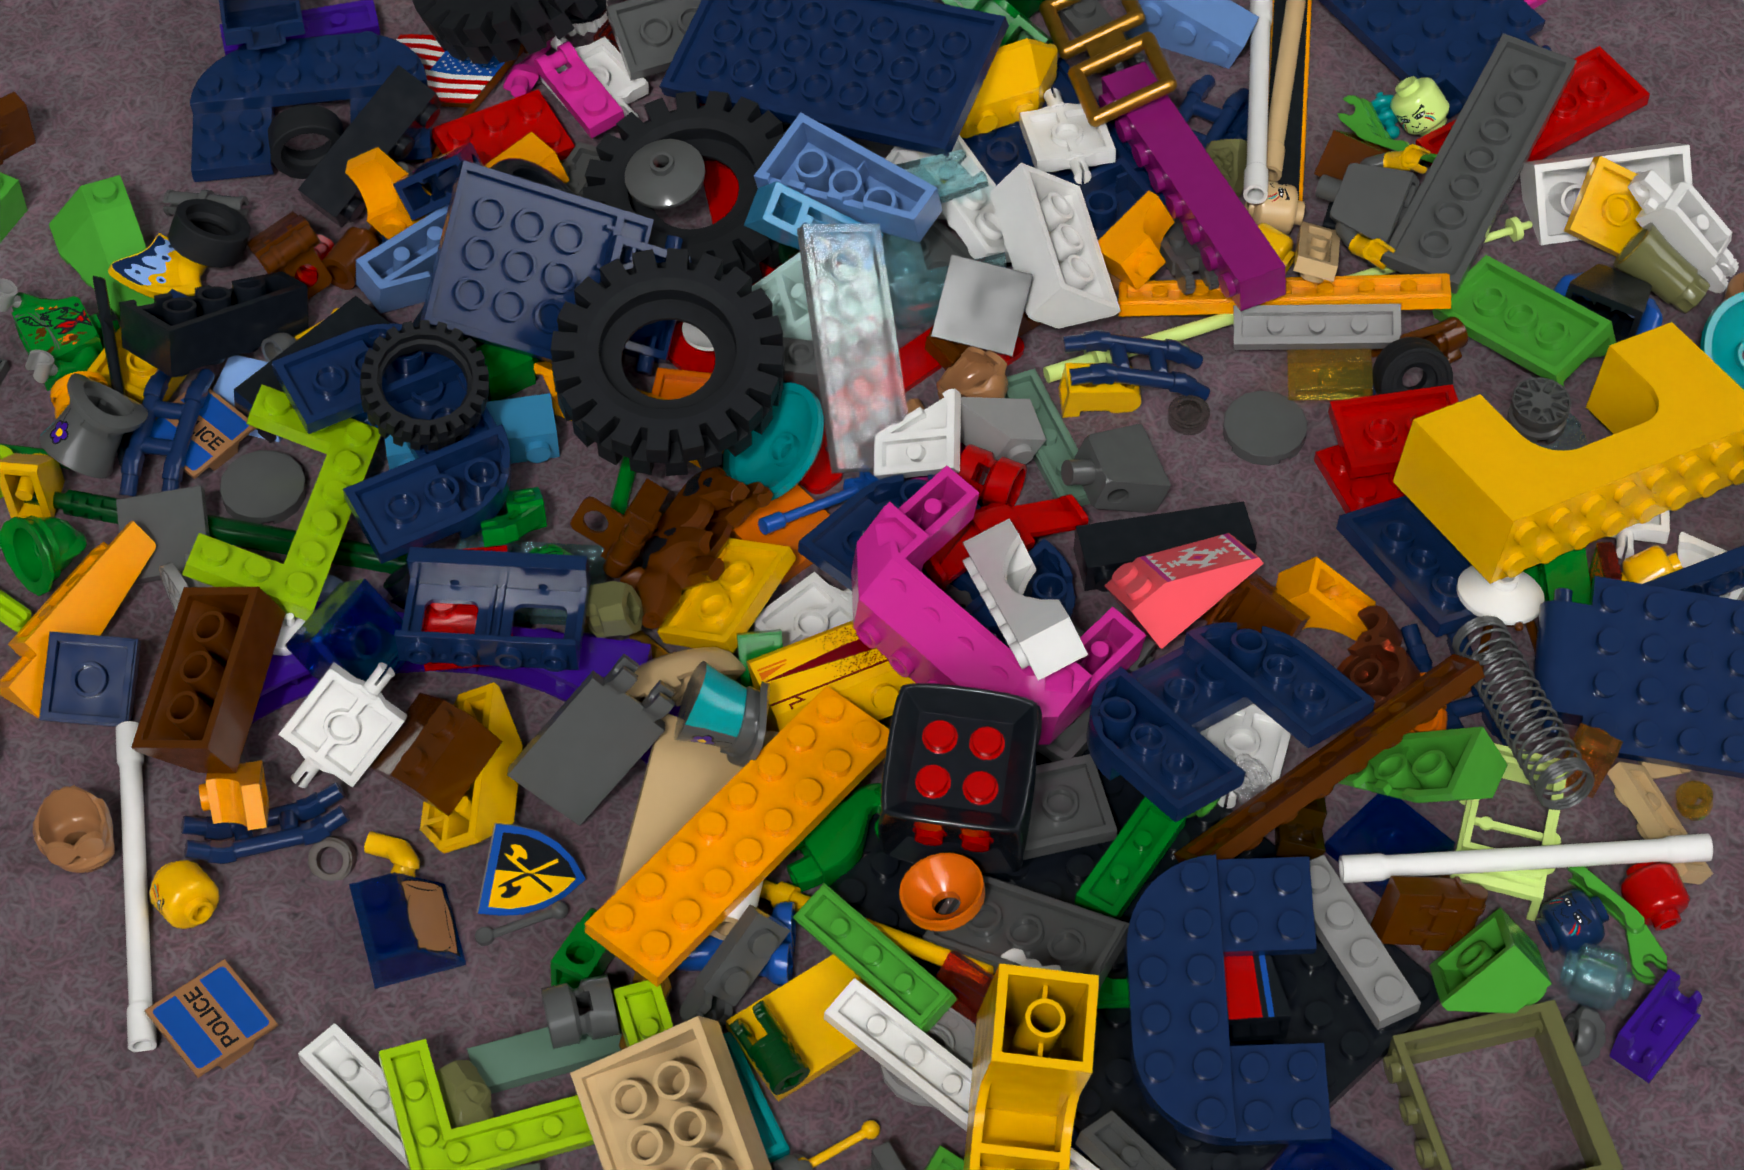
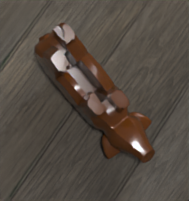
(690, 539)

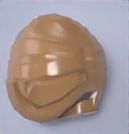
(976, 375)
(74, 830)

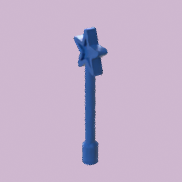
(851, 486)

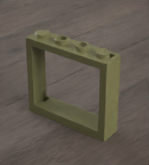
(1537, 1021)

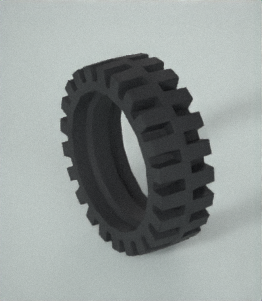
(424, 339)

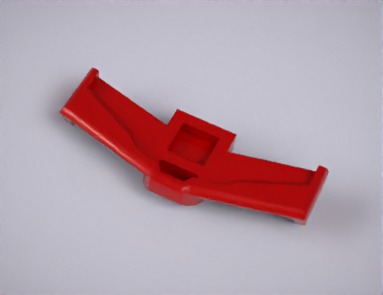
(1029, 520)

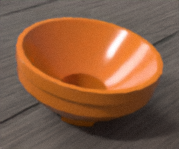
(941, 878)

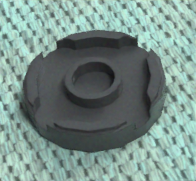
(1264, 427)
(263, 487)

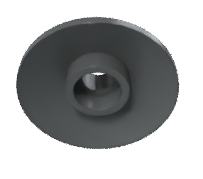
(667, 185)

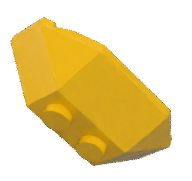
(1012, 85)
(493, 793)

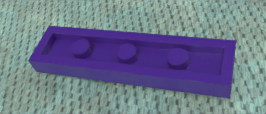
(332, 20)

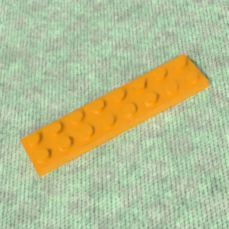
(739, 836)

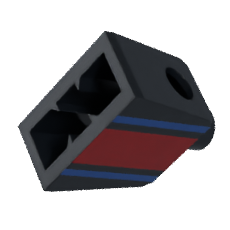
(1255, 999)

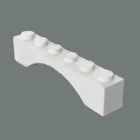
(1034, 628)

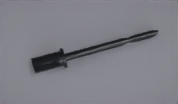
(111, 350)

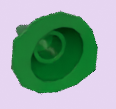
(39, 549)

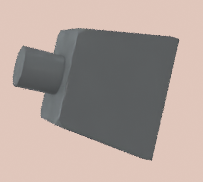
(1118, 471)

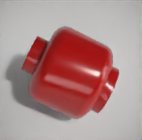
(1656, 893)

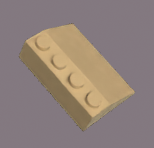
(671, 1104)

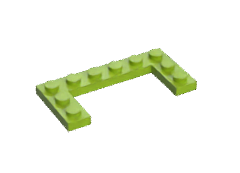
(300, 579)
(508, 1138)

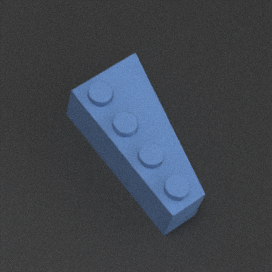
(851, 180)

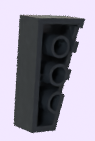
(214, 322)

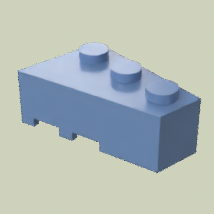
(1198, 28)
(402, 267)

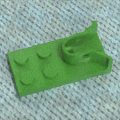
(1527, 321)

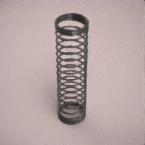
(1556, 769)

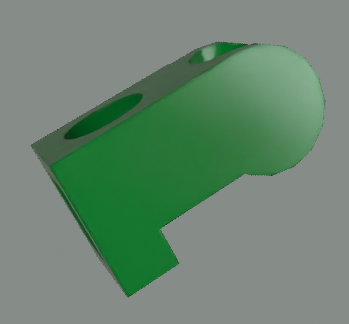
(579, 956)

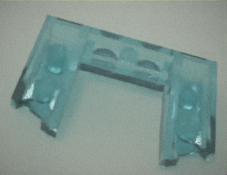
(912, 288)

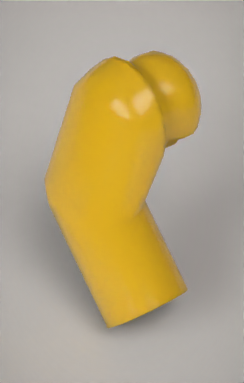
(396, 850)

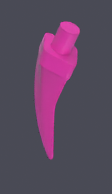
(524, 74)

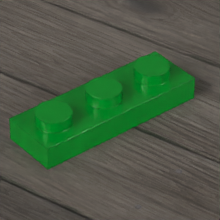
(1129, 861)

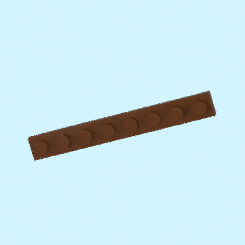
(1336, 760)

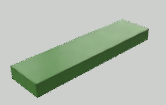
(875, 958)

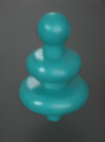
(1387, 117)

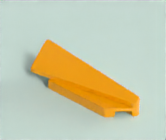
(78, 606)

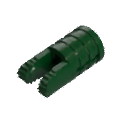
(773, 1052)

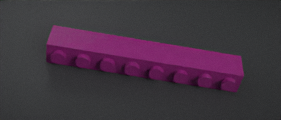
(1196, 193)

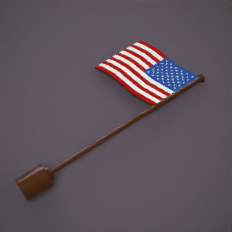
(456, 85)

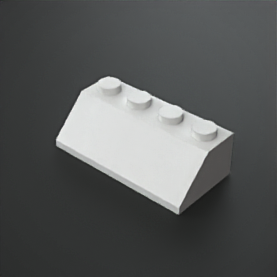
(1554, 183)
(1054, 240)

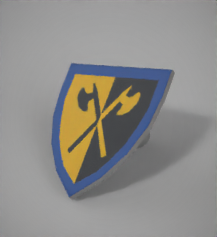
(525, 872)

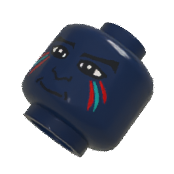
(1571, 921)

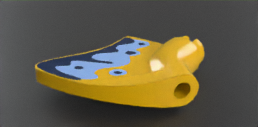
(158, 270)

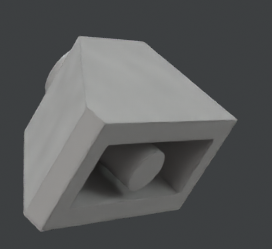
(1001, 426)

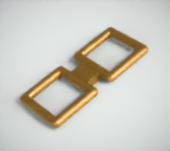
(1106, 49)

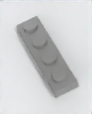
(1317, 326)
(1358, 950)

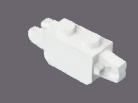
(1687, 225)

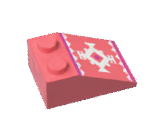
(1180, 584)

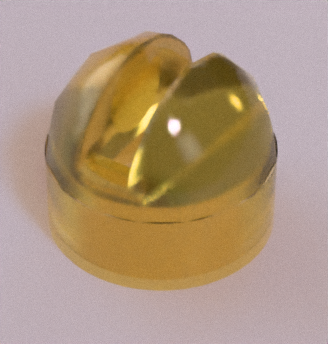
(1687, 797)

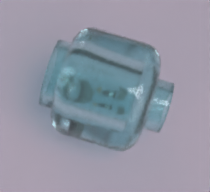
(1596, 977)

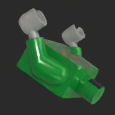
(54, 333)

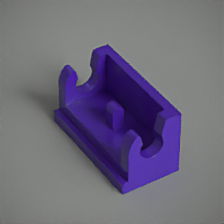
(1656, 1028)

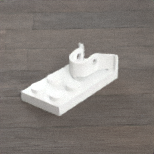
(970, 214)

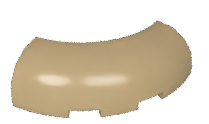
(678, 667)

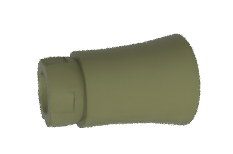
(1660, 264)

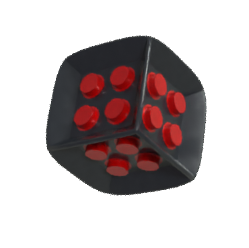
(959, 775)

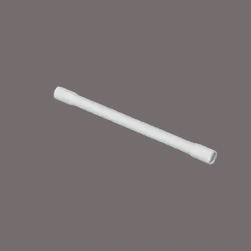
(1256, 171)
(1668, 849)
(140, 1028)

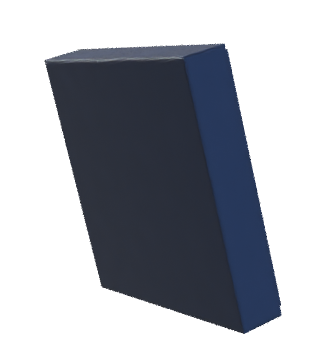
(89, 679)

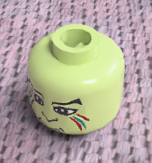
(1419, 105)

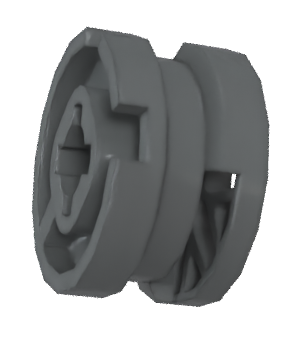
(1539, 409)

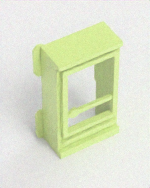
(1520, 883)

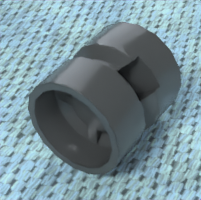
(562, 1013)

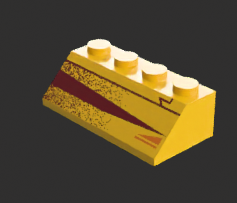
(826, 659)

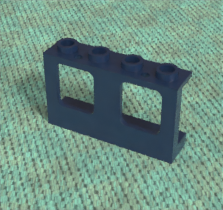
(498, 587)

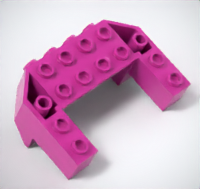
(940, 641)

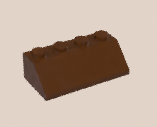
(210, 678)

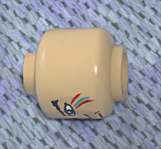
(1279, 209)

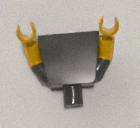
(1373, 200)

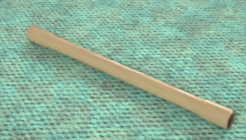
(1283, 87)

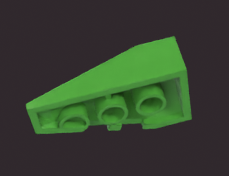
(96, 231)
(1435, 767)

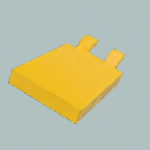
(800, 1013)

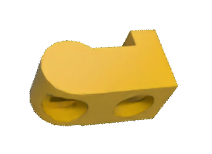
(1098, 397)

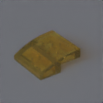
(1329, 374)

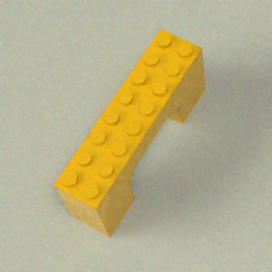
(1525, 504)
(1029, 1068)

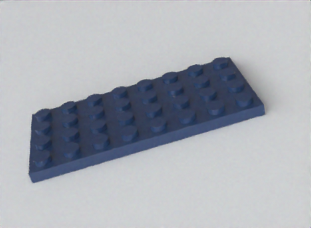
(857, 66)

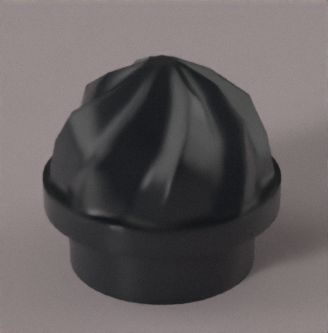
(397, 586)

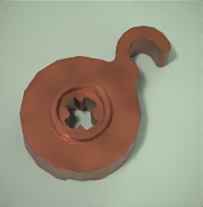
(1377, 659)

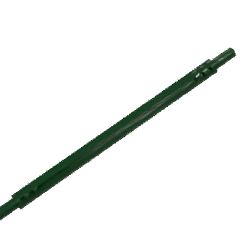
(228, 530)

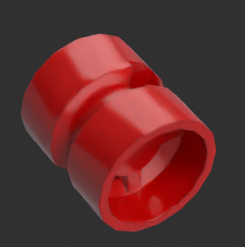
(1003, 480)

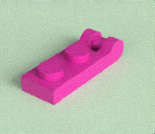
(579, 90)

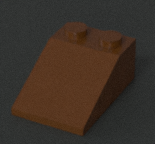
(436, 752)

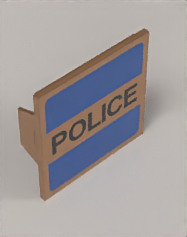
(214, 437)
(211, 1019)

